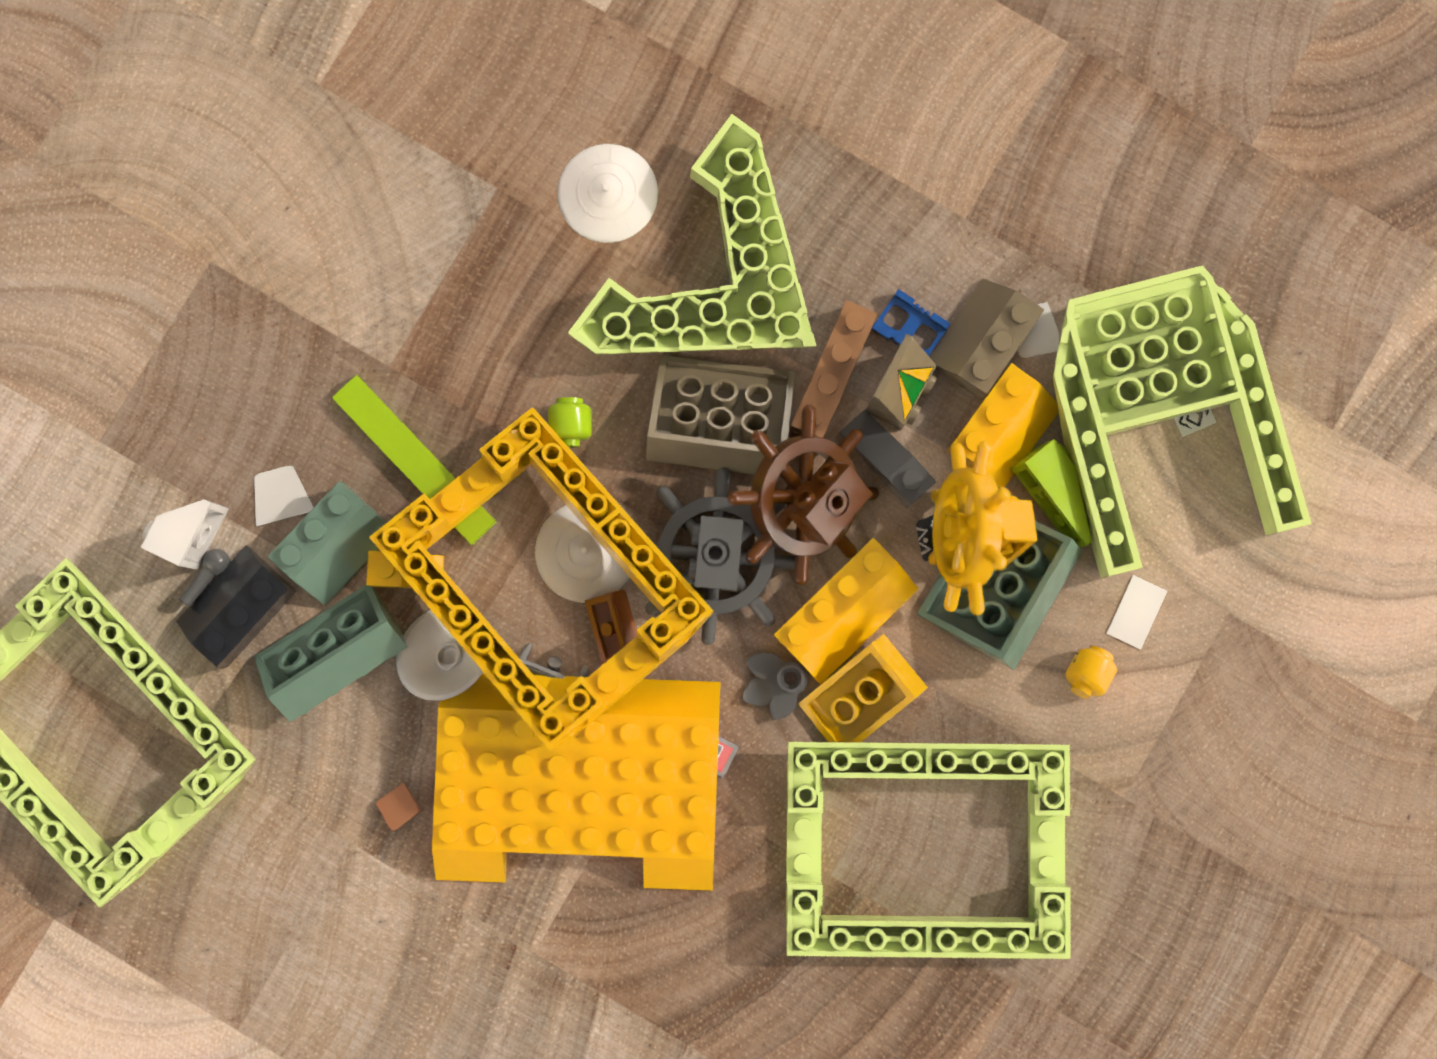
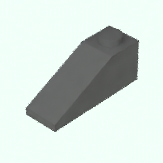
(890, 460)

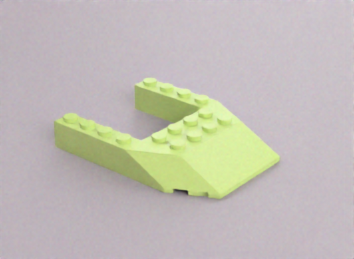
(1156, 357)

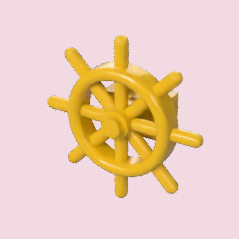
(976, 528)

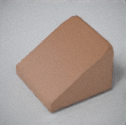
(399, 807)

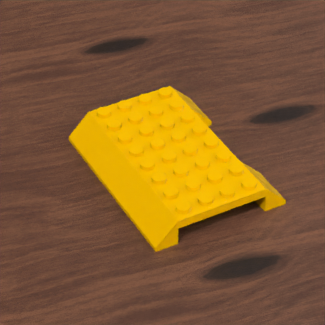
(620, 787)

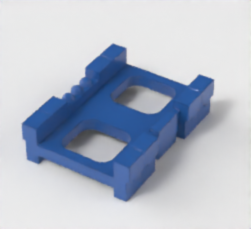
(917, 317)

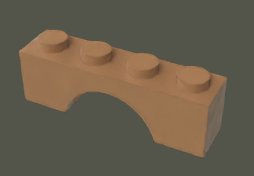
(836, 366)

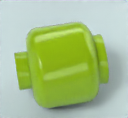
(570, 420)

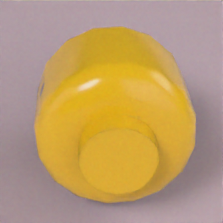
(1091, 672)

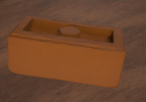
(611, 622)

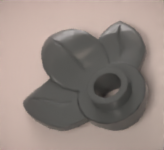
(769, 684)

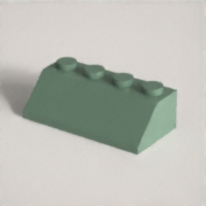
(329, 652)

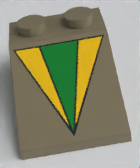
(903, 384)

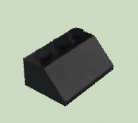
(235, 608)

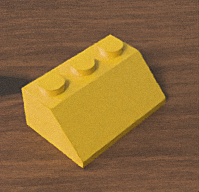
(1010, 420)

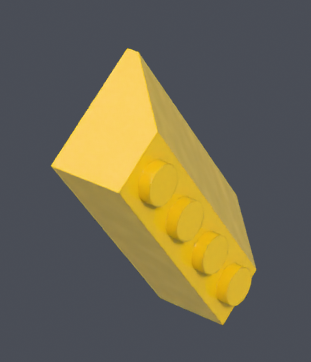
(846, 611)

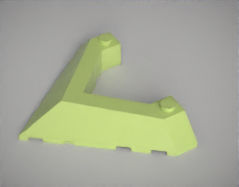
(764, 296)

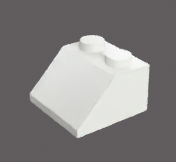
(184, 533)

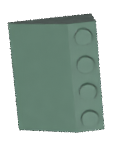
(1013, 599)

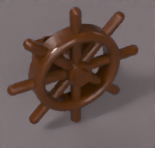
(817, 503)

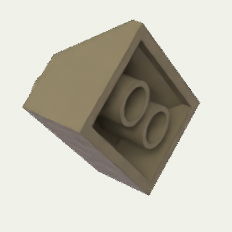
(985, 336)

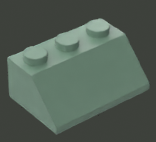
(329, 543)

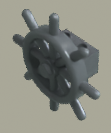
(719, 553)

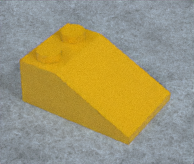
(863, 694)

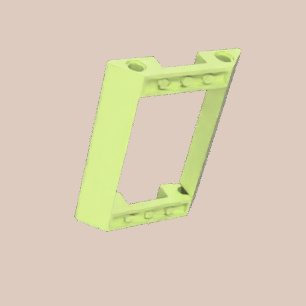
(38, 803)
(1038, 936)

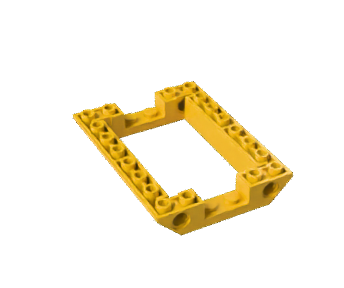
(422, 523)

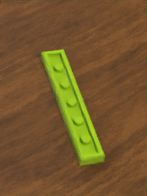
(405, 450)

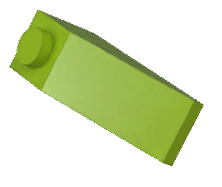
(1055, 488)

